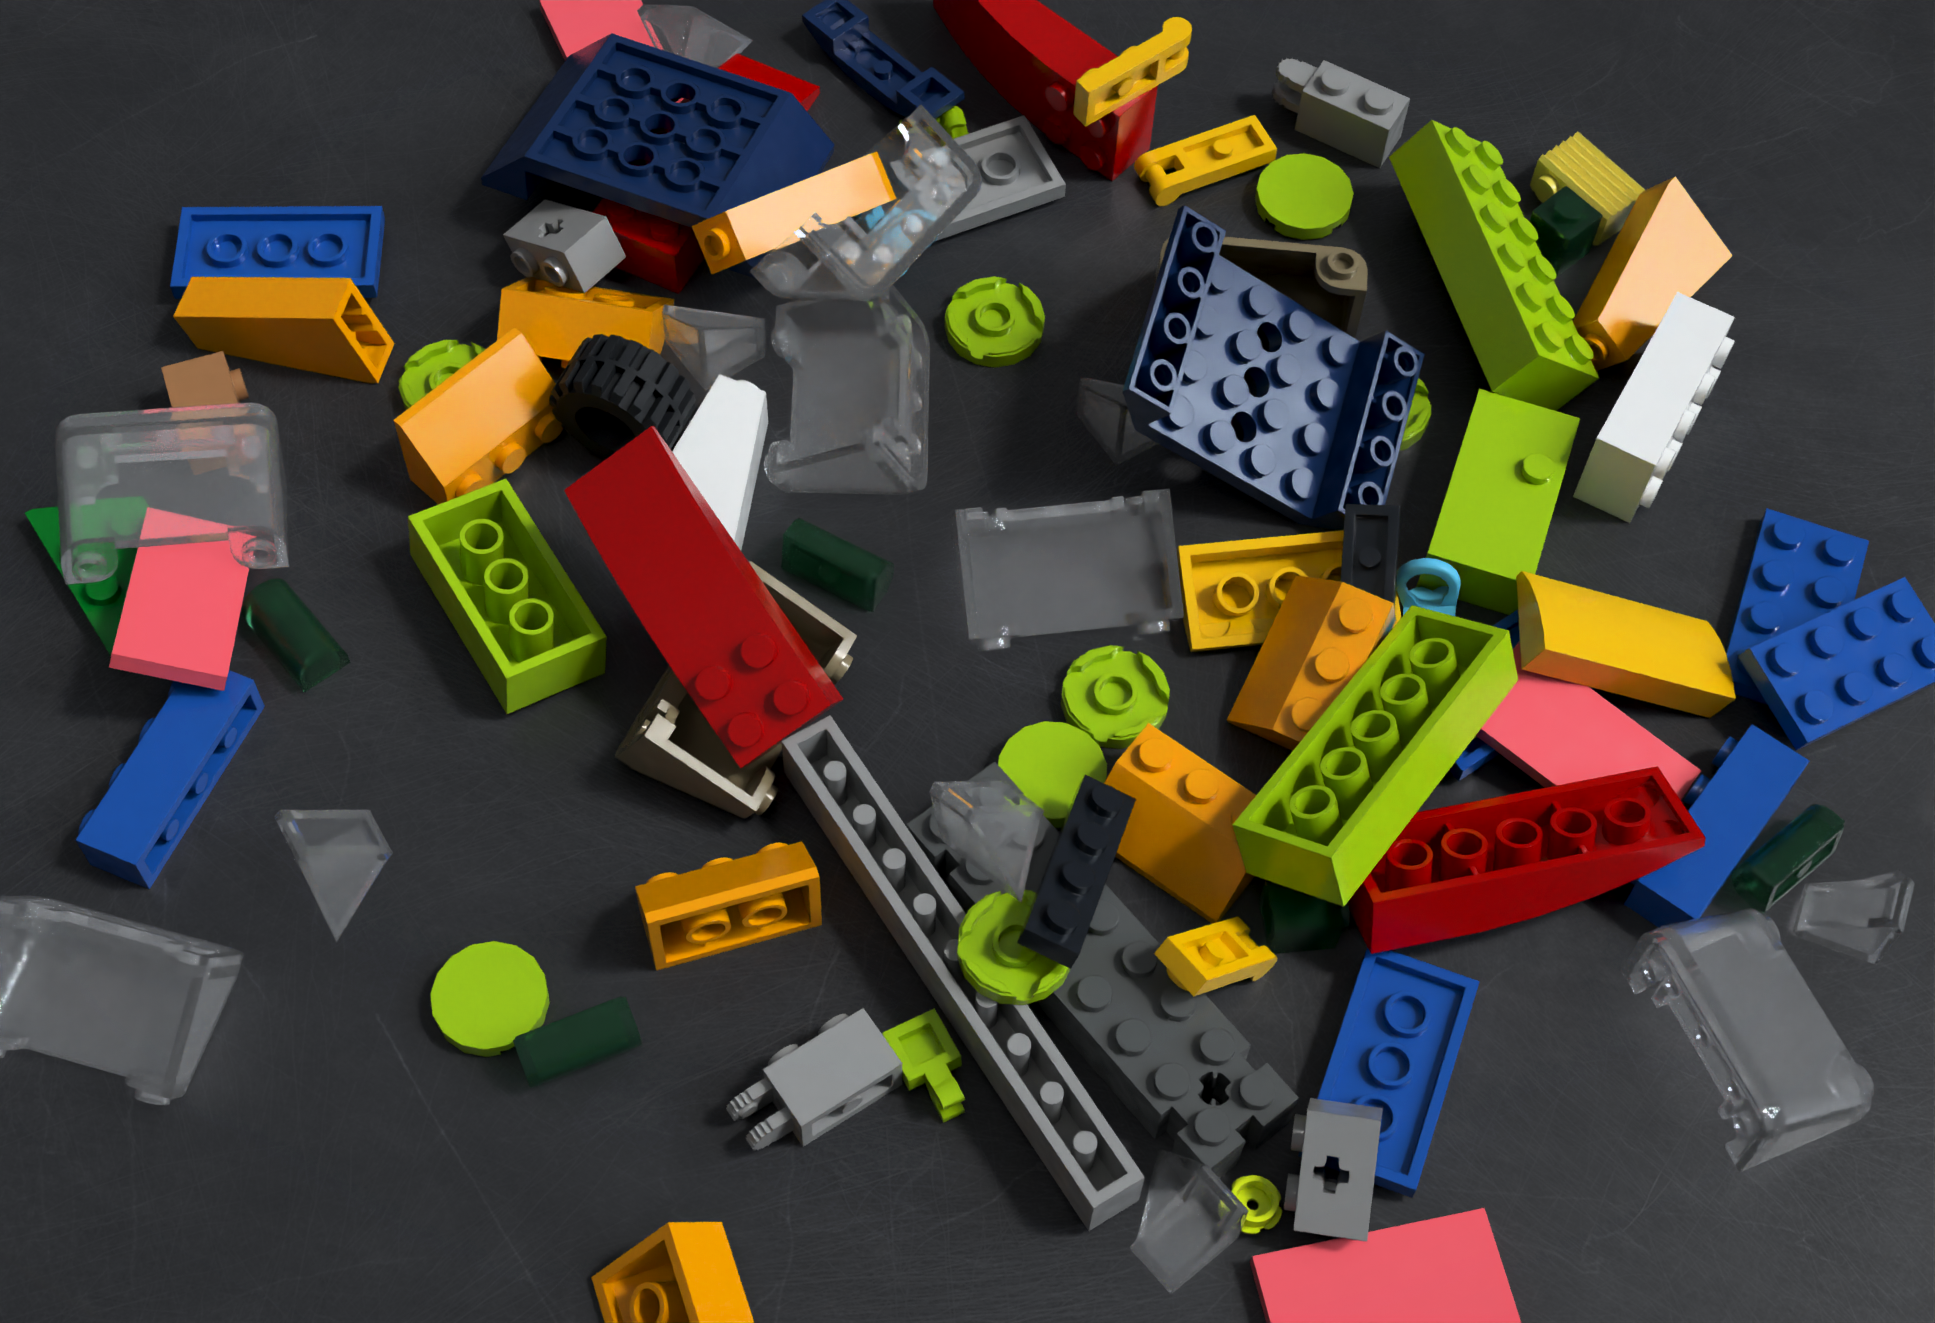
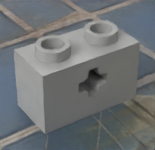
(564, 246)
(1331, 1205)

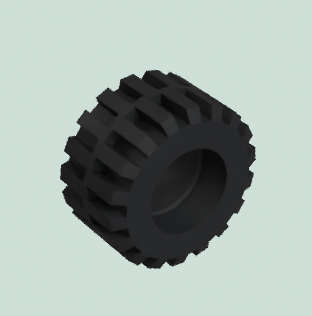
(619, 391)

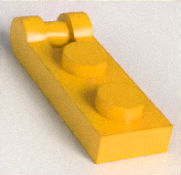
(1133, 72)
(1205, 159)
(1214, 956)

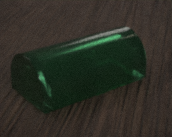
(836, 564)
(292, 633)
(1788, 857)
(577, 1041)

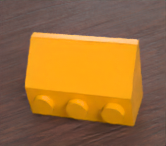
(561, 318)
(479, 421)
(1309, 657)
(1182, 823)
(730, 904)
(674, 1277)

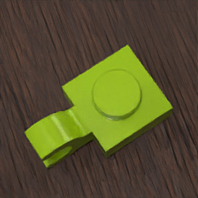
(928, 1058)

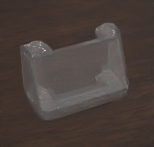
(868, 255)
(854, 397)
(170, 482)
(1067, 568)
(110, 992)
(1754, 1031)

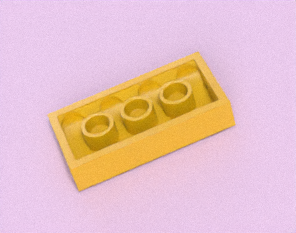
(1239, 585)
(1621, 646)

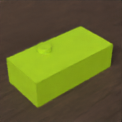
(1501, 498)
(507, 595)

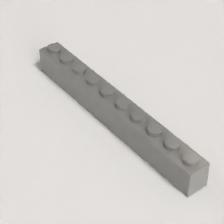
(925, 923)

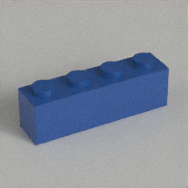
(168, 778)
(1731, 814)

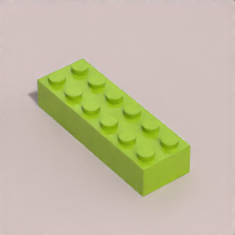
(1493, 267)
(1376, 754)

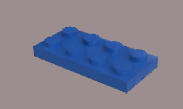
(280, 244)
(1790, 579)
(1845, 663)
(1399, 1056)

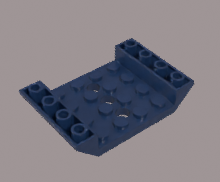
(602, 116)
(1324, 402)

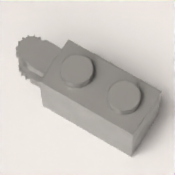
(1342, 108)
(821, 1081)

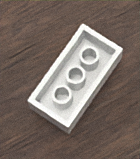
(1656, 408)

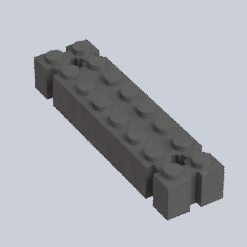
(1136, 1025)

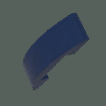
(874, 65)

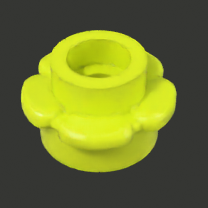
(1267, 1197)

